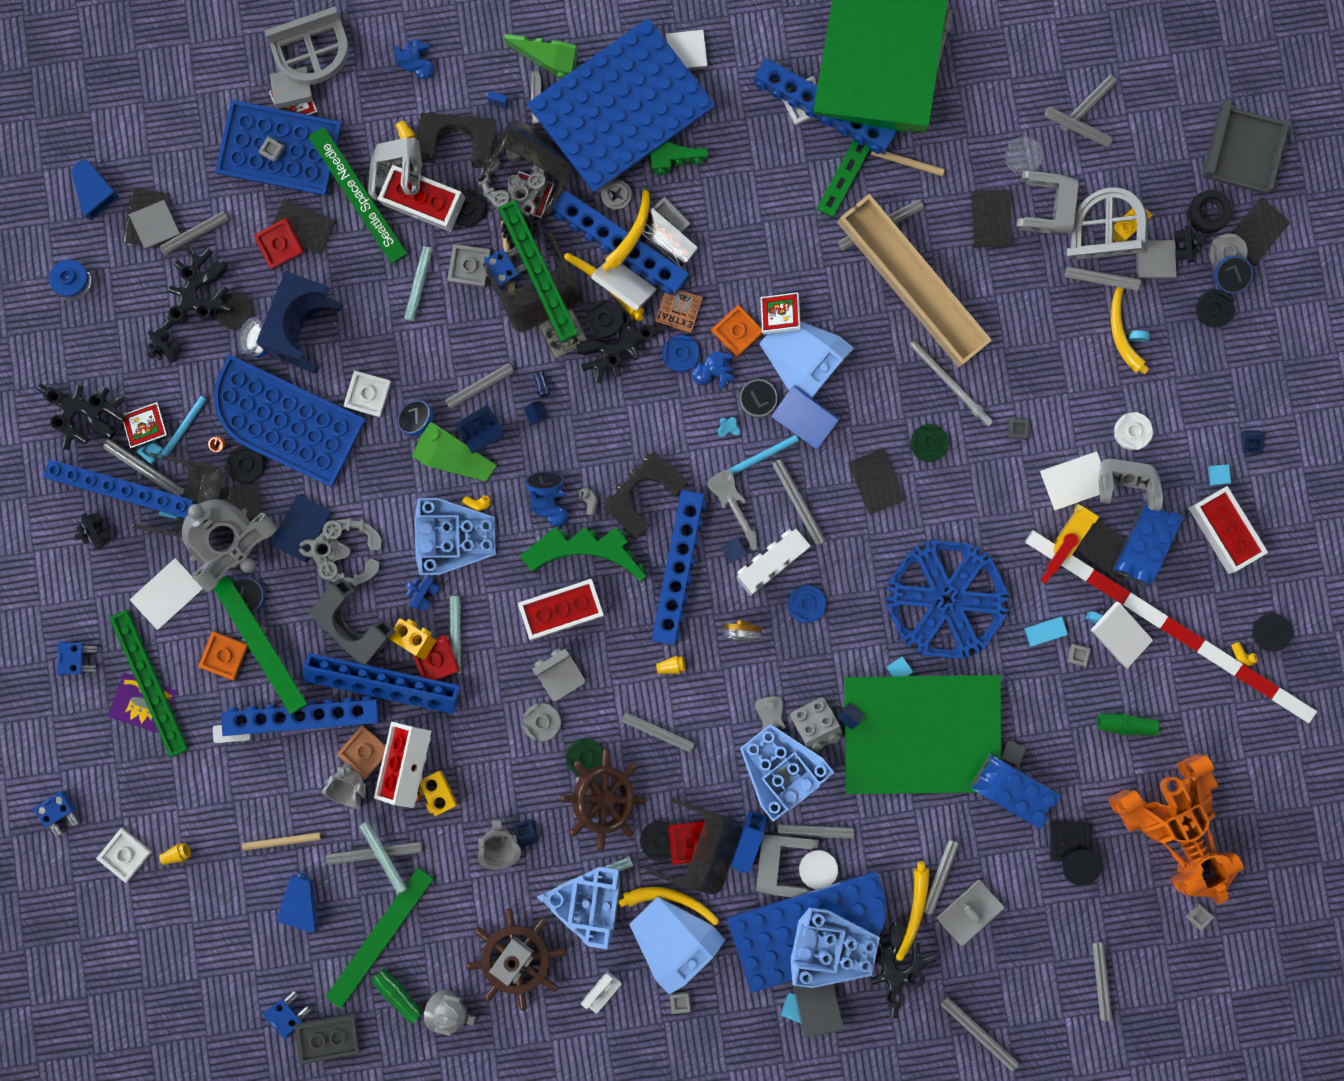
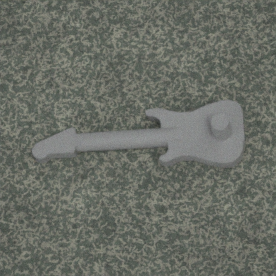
(724, 487)
(770, 713)

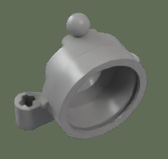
(213, 513)

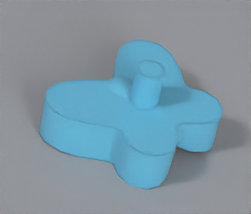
(728, 426)

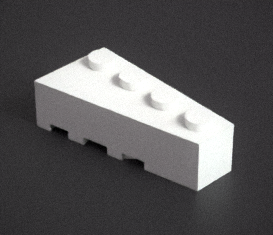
(773, 561)

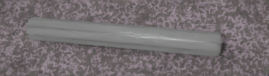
(896, 217)
(143, 468)
(798, 502)
(367, 854)
(979, 1033)

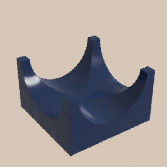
(292, 305)

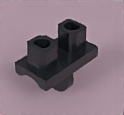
(1185, 235)
(158, 338)
(89, 523)

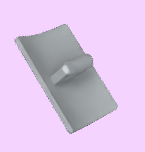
(970, 913)

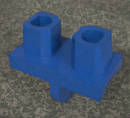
(417, 600)

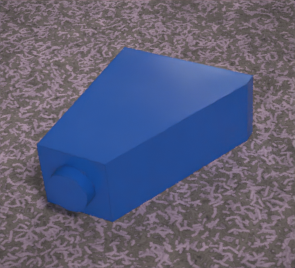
(91, 189)
(749, 842)
(299, 904)

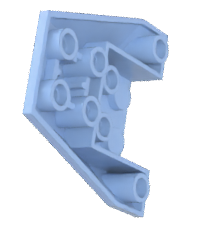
(805, 356)
(450, 536)
(804, 766)
(674, 943)
(831, 950)

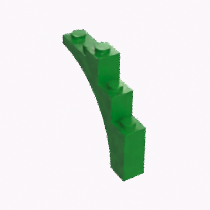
(675, 155)
(610, 547)

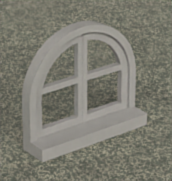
(304, 29)
(1109, 249)

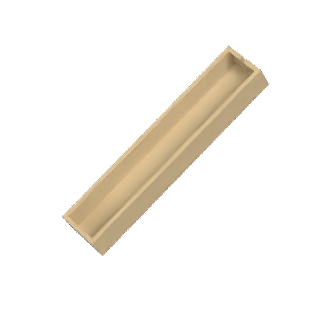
(913, 280)

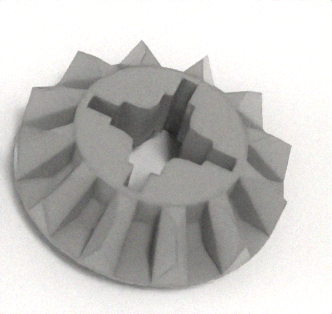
(625, 194)

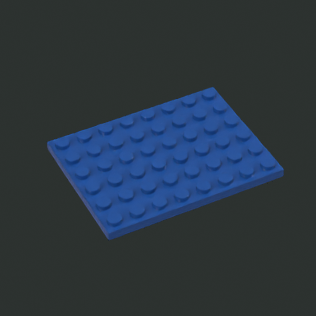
(621, 105)

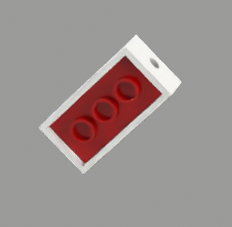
(432, 204)
(1228, 530)
(561, 609)
(402, 765)

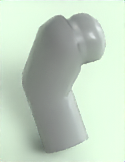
(591, 500)

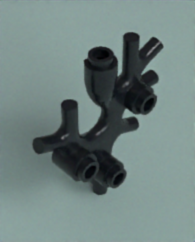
(188, 294)
(626, 343)
(76, 404)
(897, 977)

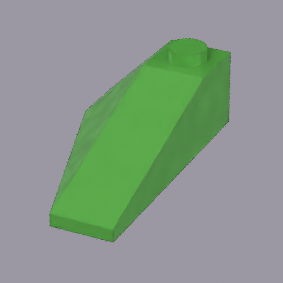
(555, 57)
(444, 452)

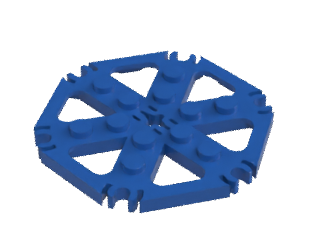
(963, 602)

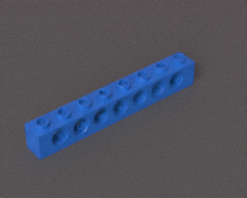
(787, 79)
(568, 202)
(118, 489)
(686, 500)
(381, 683)
(232, 727)

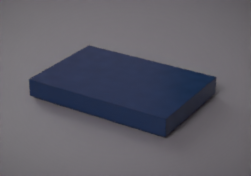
(301, 523)

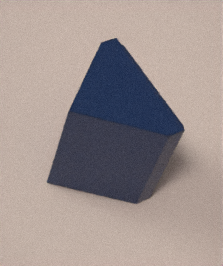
(535, 412)
(850, 716)

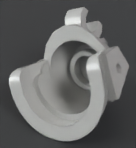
(346, 787)
(498, 848)
(446, 1013)

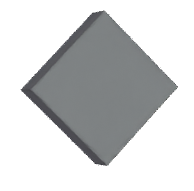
(271, 149)
(1078, 655)
(1199, 917)
(680, 1002)

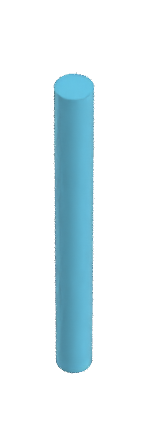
(184, 426)
(763, 455)

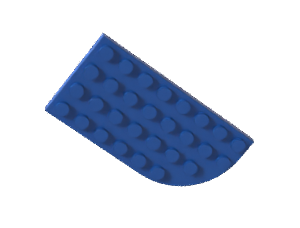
(284, 421)
(768, 933)

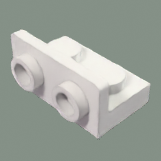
(601, 992)

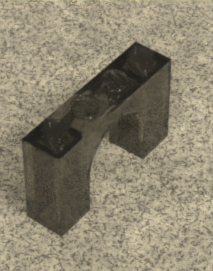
(436, 126)
(653, 469)

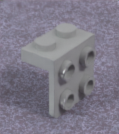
(558, 674)
(816, 725)

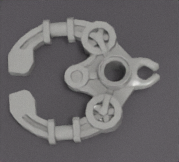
(517, 187)
(336, 551)

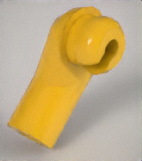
(477, 505)
(1243, 657)

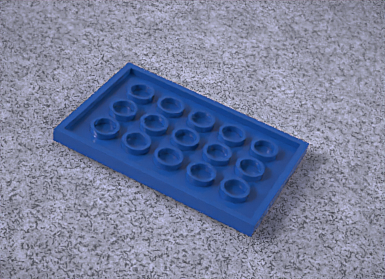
(298, 165)

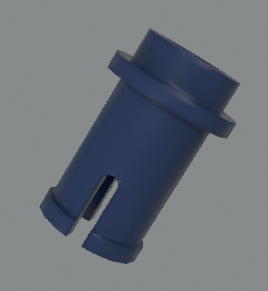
(541, 384)

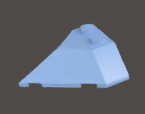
(588, 905)

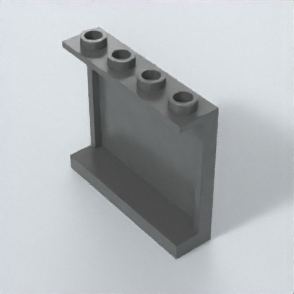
(1246, 149)

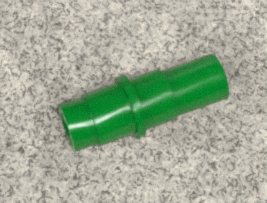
(1127, 725)
(397, 995)

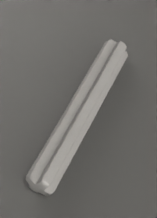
(1092, 99)
(1078, 126)
(194, 233)
(1102, 278)
(479, 386)
(658, 732)
(815, 831)
(940, 877)
(1102, 981)

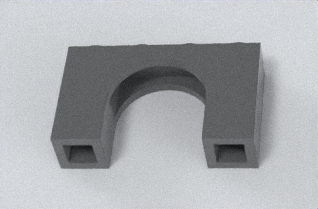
(329, 615)

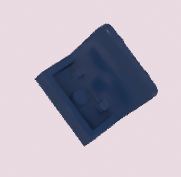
(480, 429)

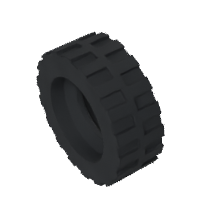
(1223, 205)

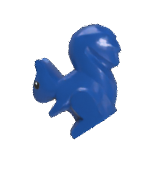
(410, 59)
(716, 365)
(545, 507)

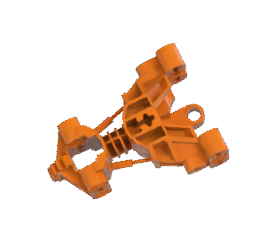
(1184, 821)

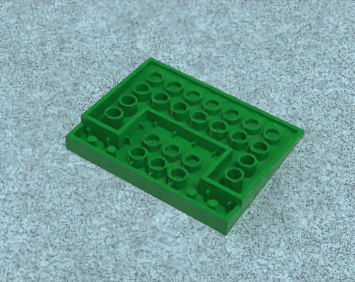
(881, 62)
(920, 732)

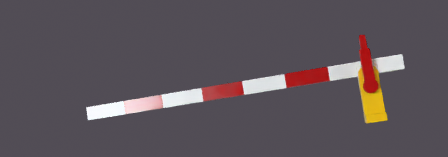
(1061, 555)

